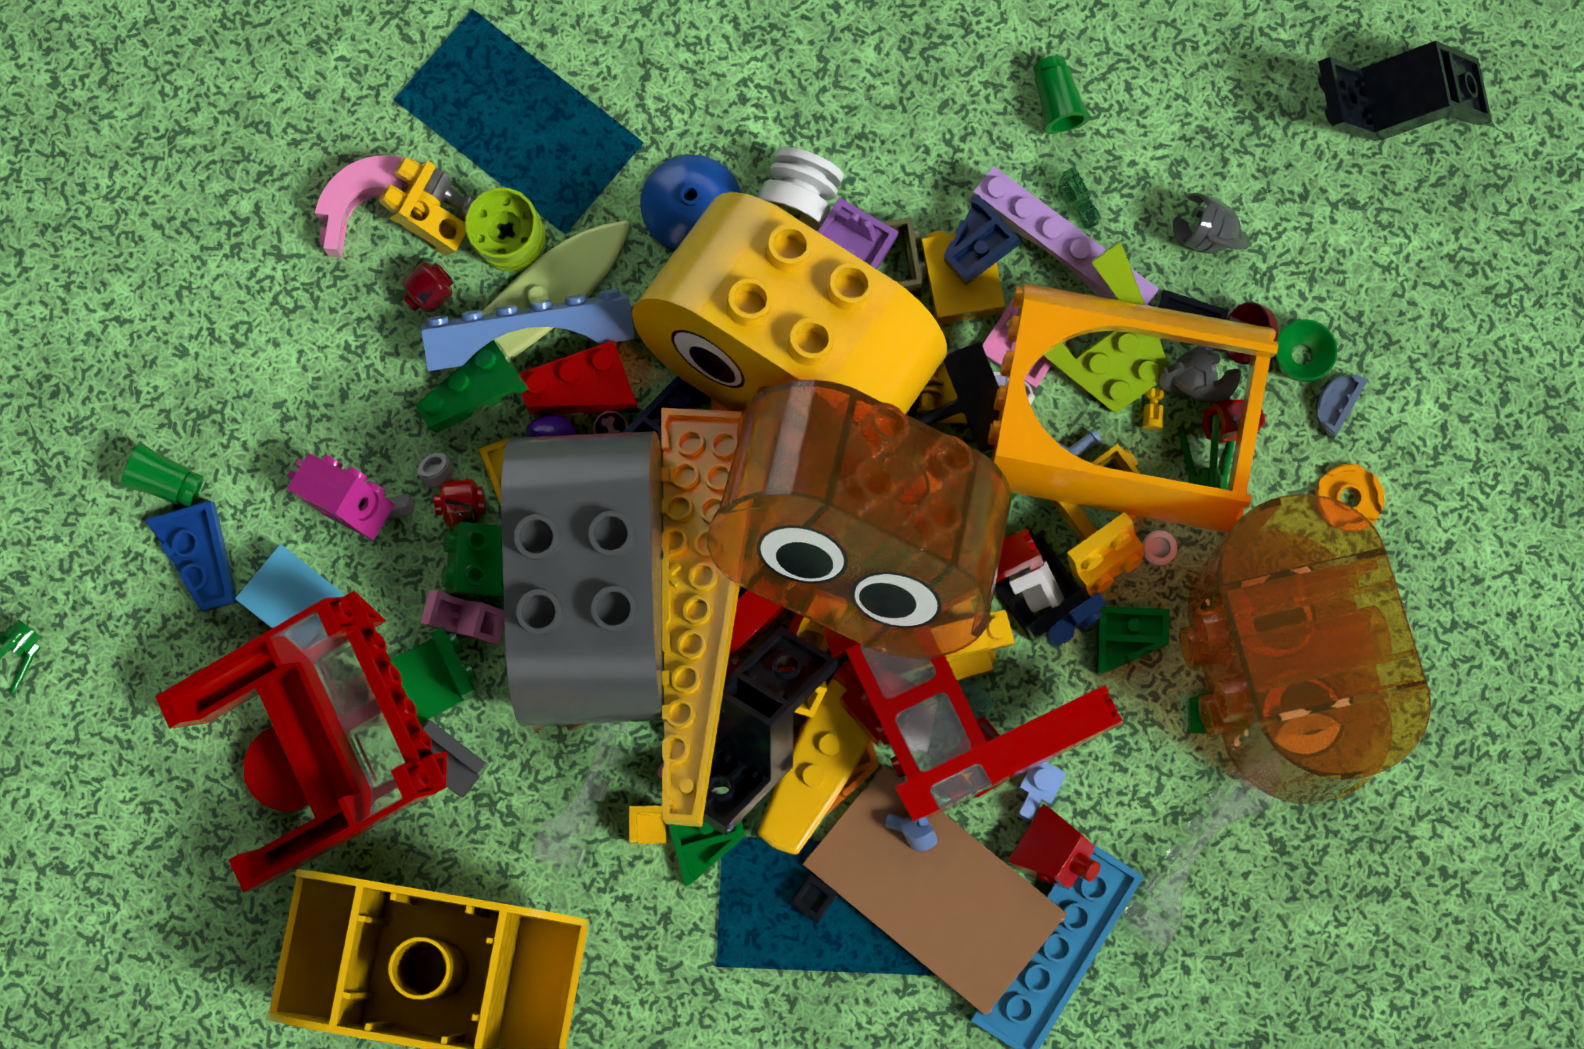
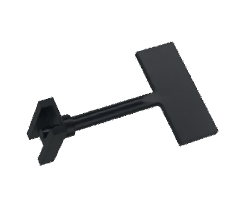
(975, 393)

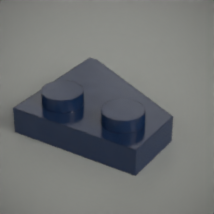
(979, 242)

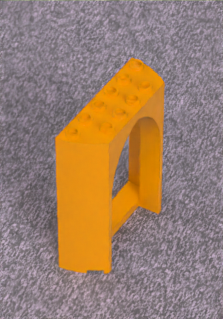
(1046, 470)

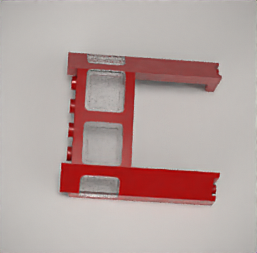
(936, 730)

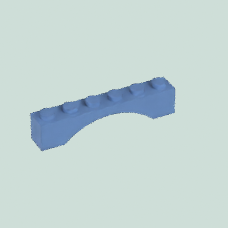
(456, 340)

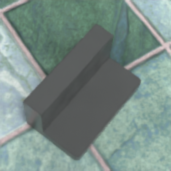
(462, 764)

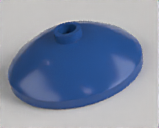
(663, 202)

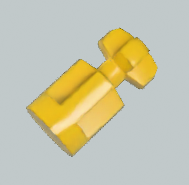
(1153, 411)

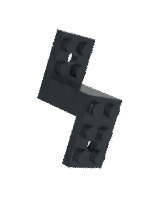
(1404, 91)
(757, 724)

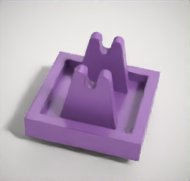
(858, 232)

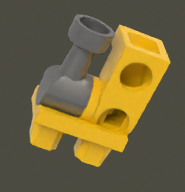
(420, 203)

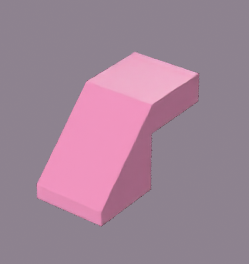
(463, 617)

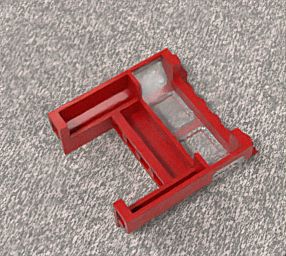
(337, 719)

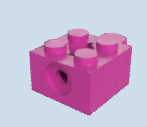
(340, 494)

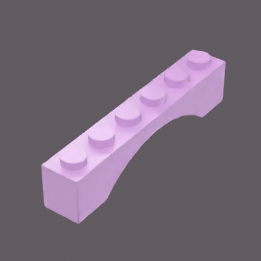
(1050, 231)

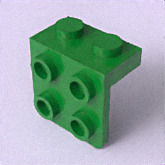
(473, 560)
(436, 675)

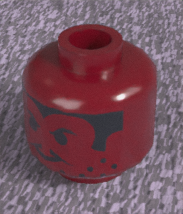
(427, 287)

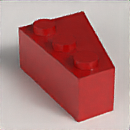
(580, 384)

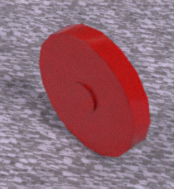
(271, 774)

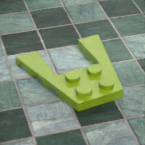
(1120, 363)

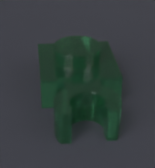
(1075, 192)

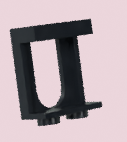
(1072, 594)

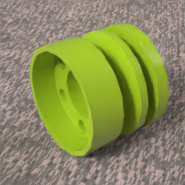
(500, 211)

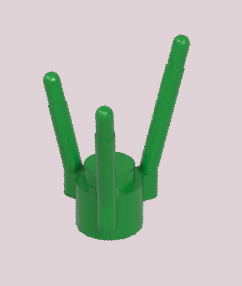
(1209, 476)
(19, 639)

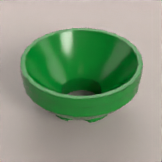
(1316, 339)

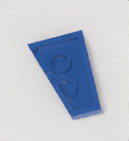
(198, 551)

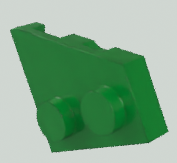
(1129, 634)
(702, 847)

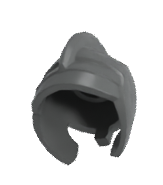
(1217, 228)
(1197, 376)

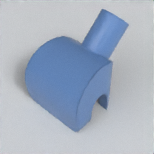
(918, 834)

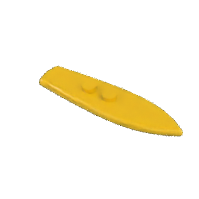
(822, 763)

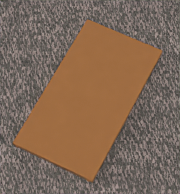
(944, 905)

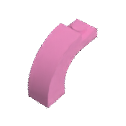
(348, 189)

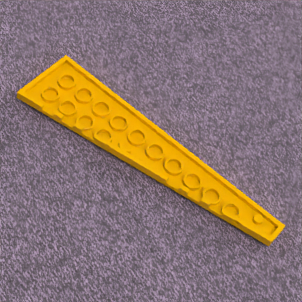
(696, 603)

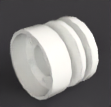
(803, 184)

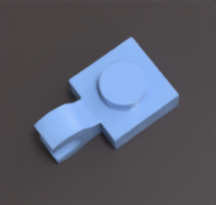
(1040, 785)

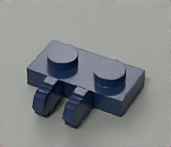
(1080, 618)

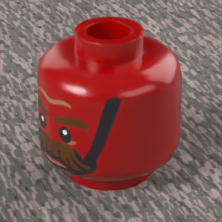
(460, 502)

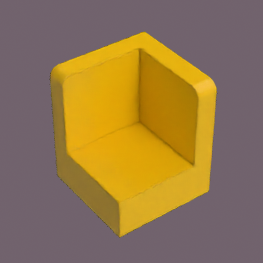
(646, 825)

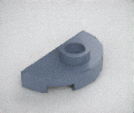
(1337, 401)

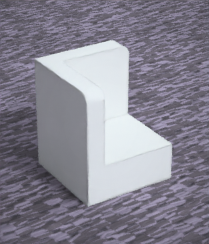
(1037, 588)

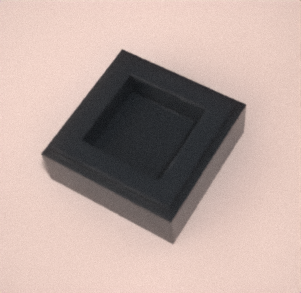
(813, 898)

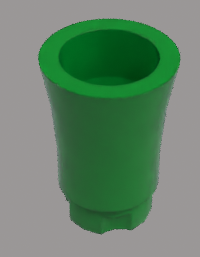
(1059, 96)
(161, 477)

